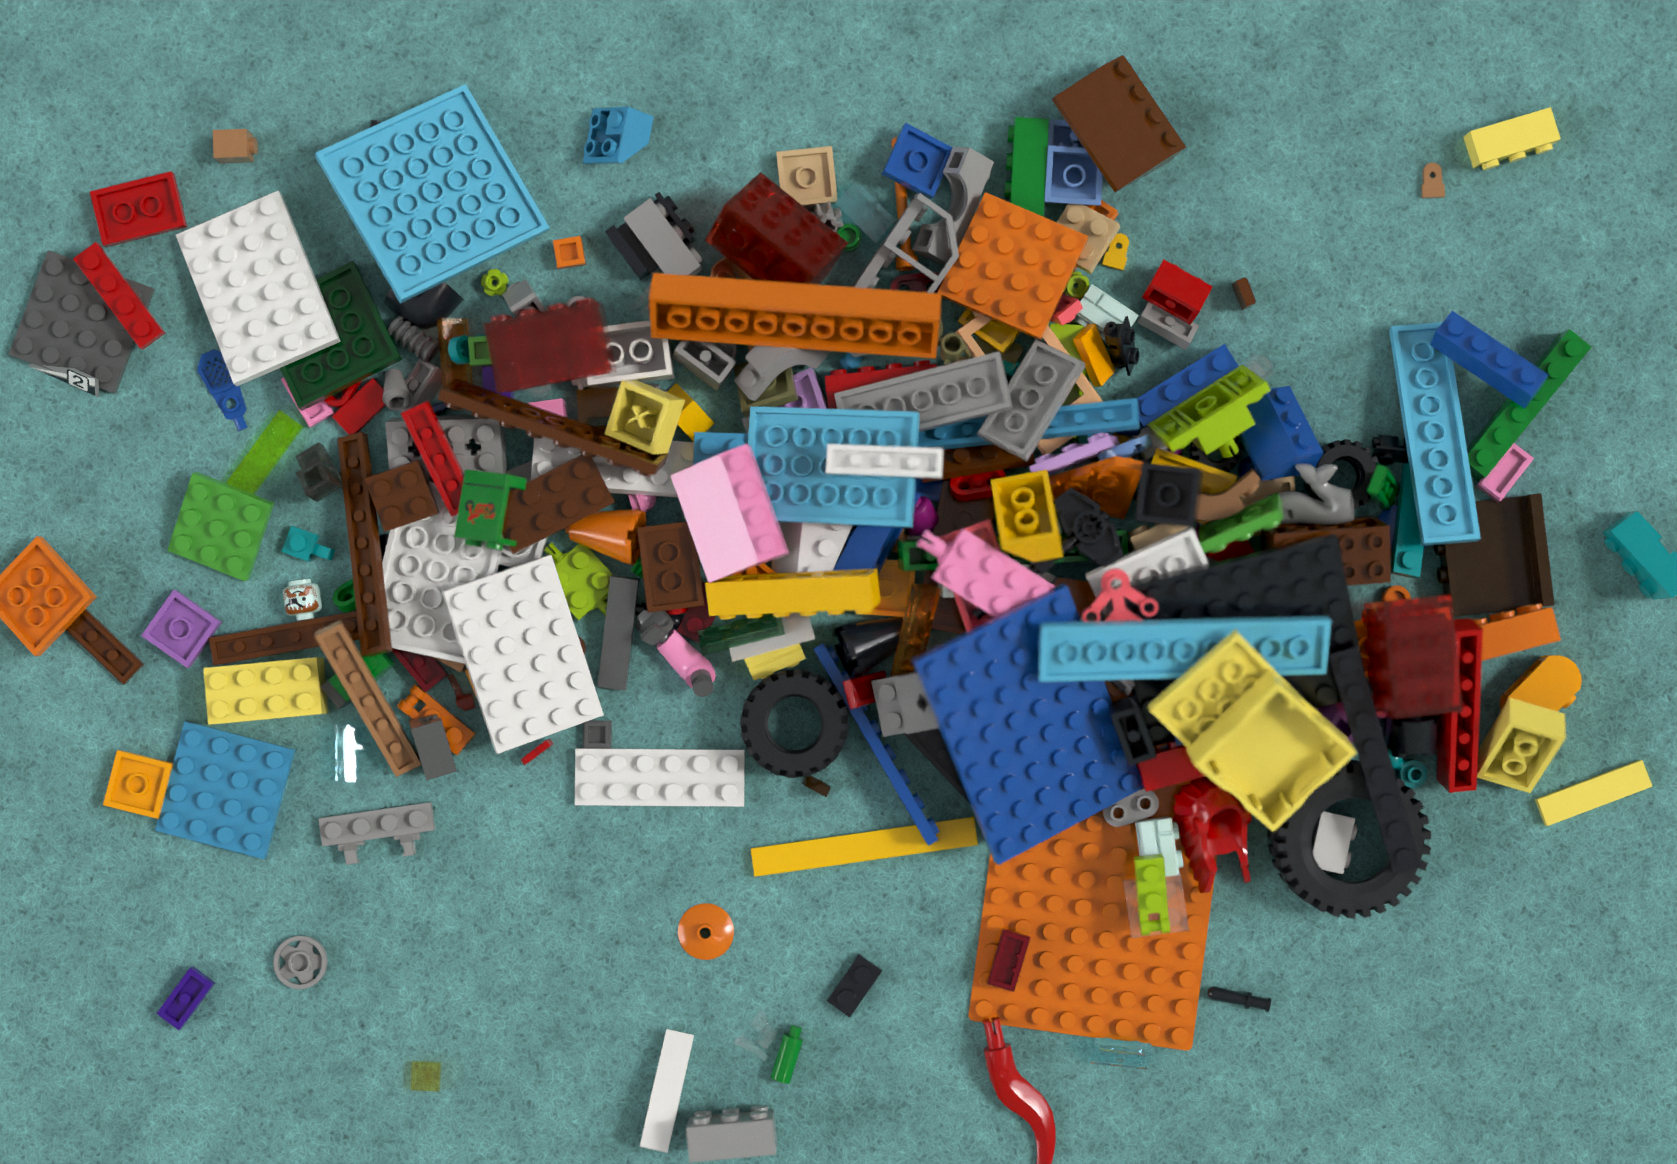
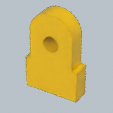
(1116, 257)

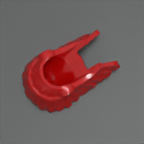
(1210, 825)

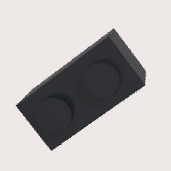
(1132, 729)

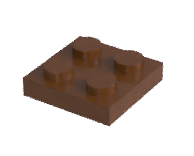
(402, 495)

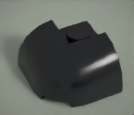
(426, 307)

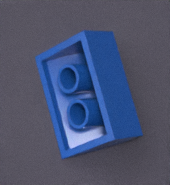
(1279, 435)

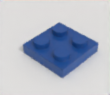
(917, 161)

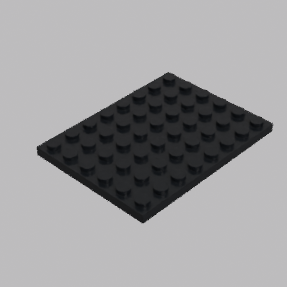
(1275, 582)

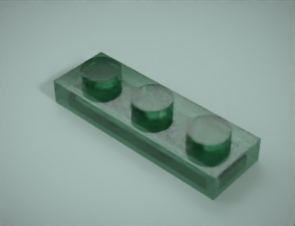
(739, 633)

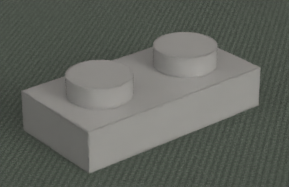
(1167, 325)

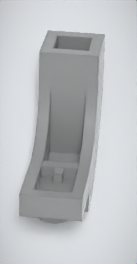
(768, 362)

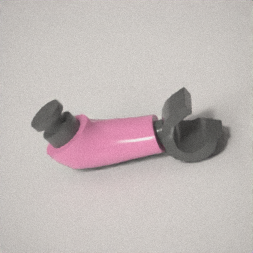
(680, 654)

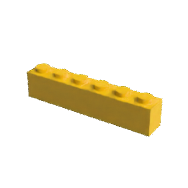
(794, 592)

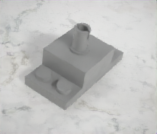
(903, 705)

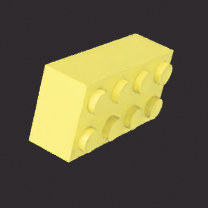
(265, 690)

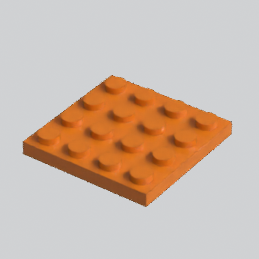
(1013, 266)

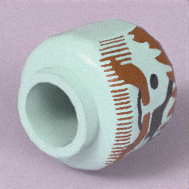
(302, 599)

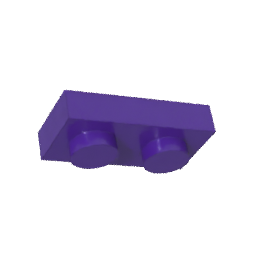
(185, 998)

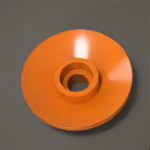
(710, 917)

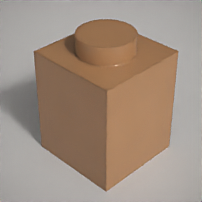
(234, 146)

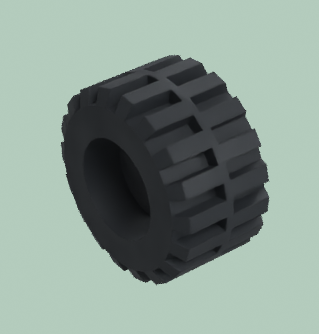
(1361, 461)

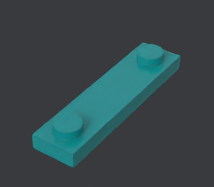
(1407, 547)

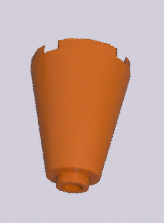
(611, 533)

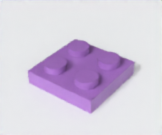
(181, 628)

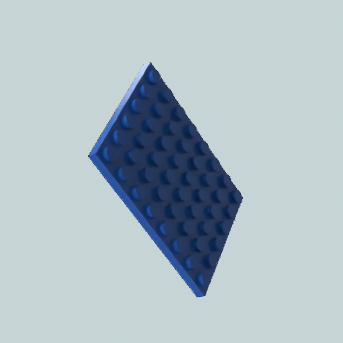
(1024, 747)

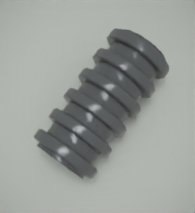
(413, 339)

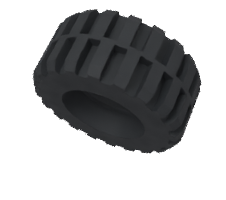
(794, 762)

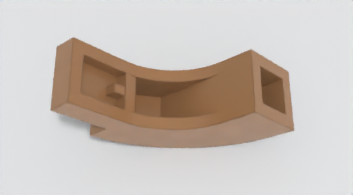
(1227, 502)

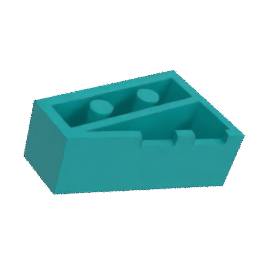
(1643, 555)

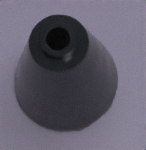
(866, 643)

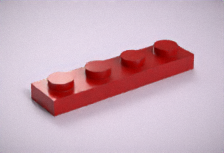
(119, 295)
(436, 453)

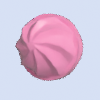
(642, 502)

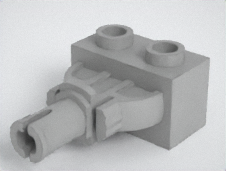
(707, 360)

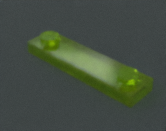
(265, 453)

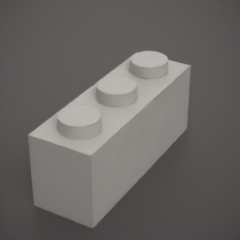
(662, 240)

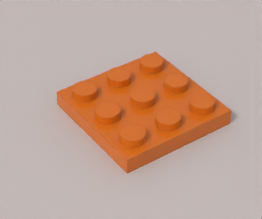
(41, 596)

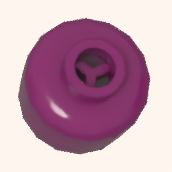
(924, 517)

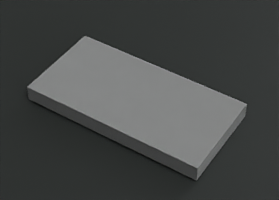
(1036, 396)

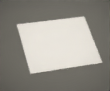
(797, 630)

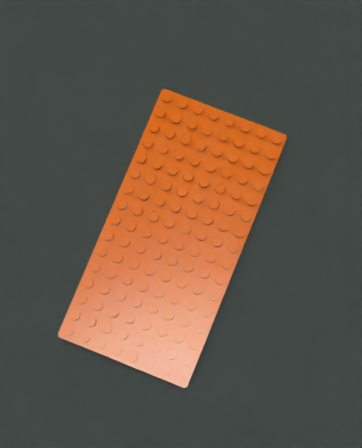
(1081, 962)

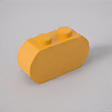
(1547, 683)

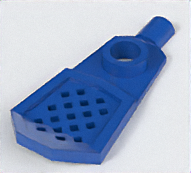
(225, 390)

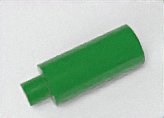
(787, 1055)

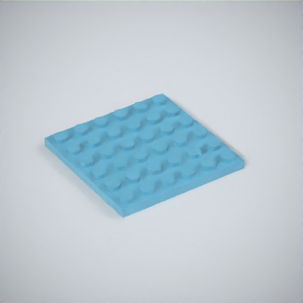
(432, 192)

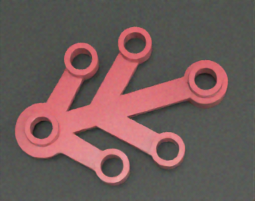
(1119, 611)

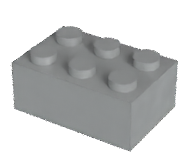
(731, 1134)

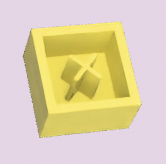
(644, 417)

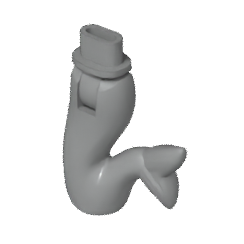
(1303, 509)

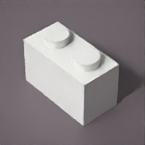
(1332, 840)

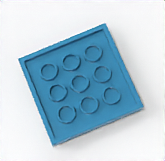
(225, 790)

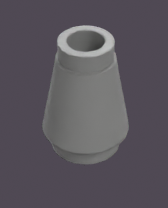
(395, 392)

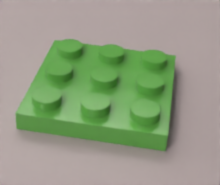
(220, 526)

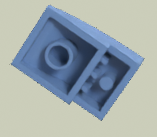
(1070, 169)

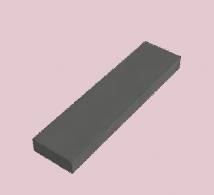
(618, 632)

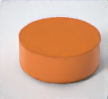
(1395, 593)

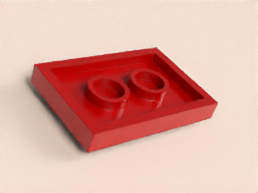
(138, 209)

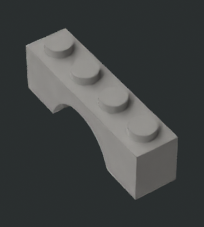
(967, 176)

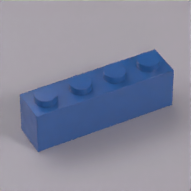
(1488, 359)
(1184, 384)
(869, 546)

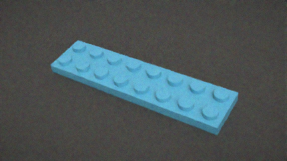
(1434, 437)

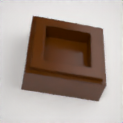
(1244, 293)

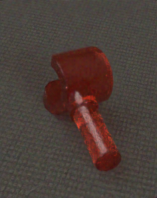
(465, 701)

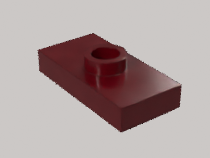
(1008, 960)

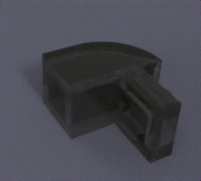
(318, 473)

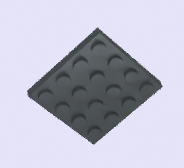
(73, 325)

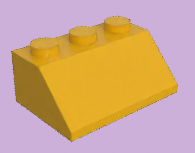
(1027, 516)

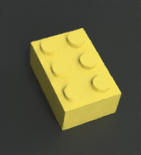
(1520, 745)

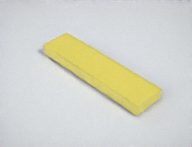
(1593, 792)

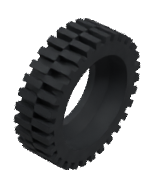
(1305, 877)

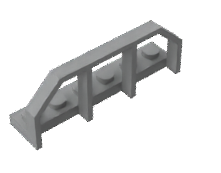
(899, 234)

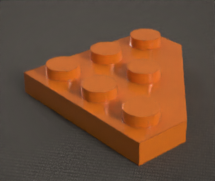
(1106, 482)

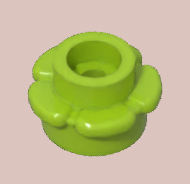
(1083, 285)
(499, 288)

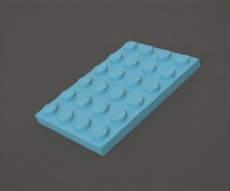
(793, 459)

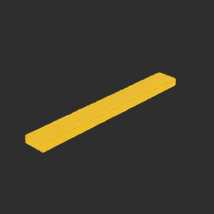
(860, 847)

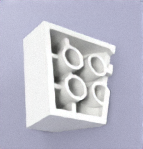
(811, 547)

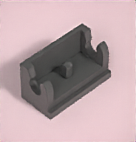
(432, 746)

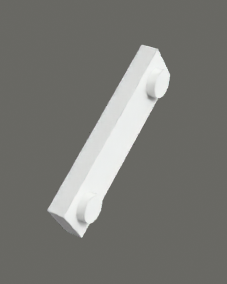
(884, 461)

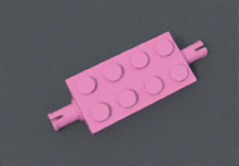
(983, 573)

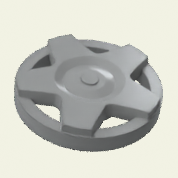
(300, 962)

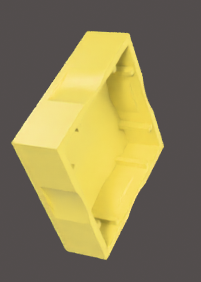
(1271, 750)

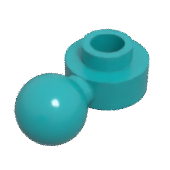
(459, 349)
(1404, 770)

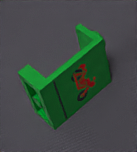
(484, 508)

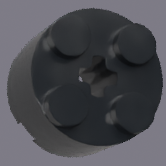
(1411, 735)

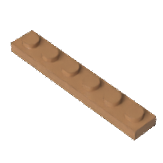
(368, 698)

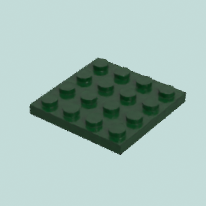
(363, 347)

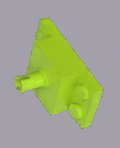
(1213, 414)

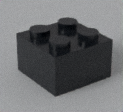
(1169, 495)

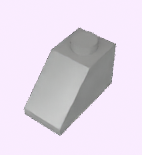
(522, 297)

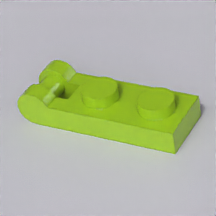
(1151, 893)

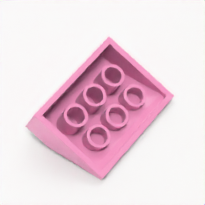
(729, 513)

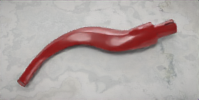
(1017, 1092)

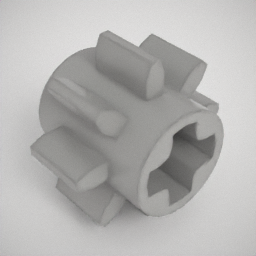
(829, 215)

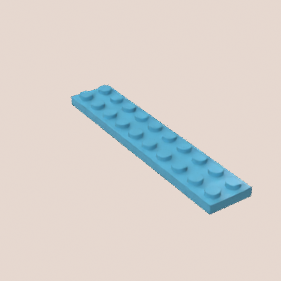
(1173, 646)

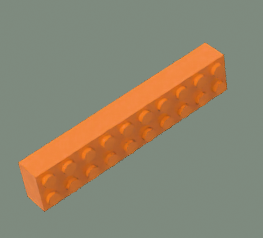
(794, 315)

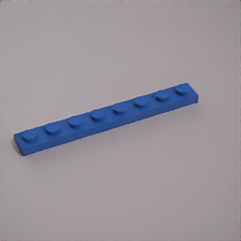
(883, 753)

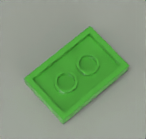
(1261, 514)

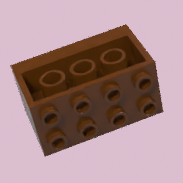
(1362, 545)

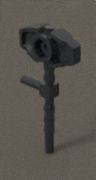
(1085, 529)

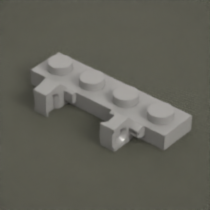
(401, 822)

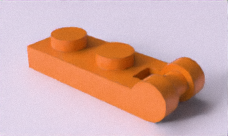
(456, 731)

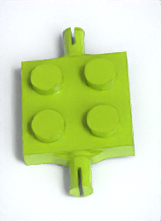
(582, 578)

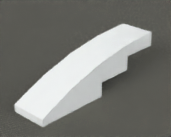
(666, 1091)

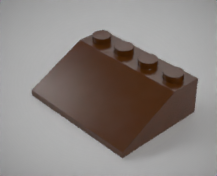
(1119, 123)

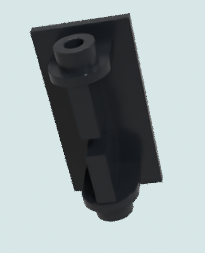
(1121, 345)
(1388, 450)

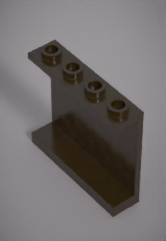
(1504, 566)

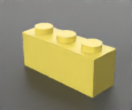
(1512, 139)

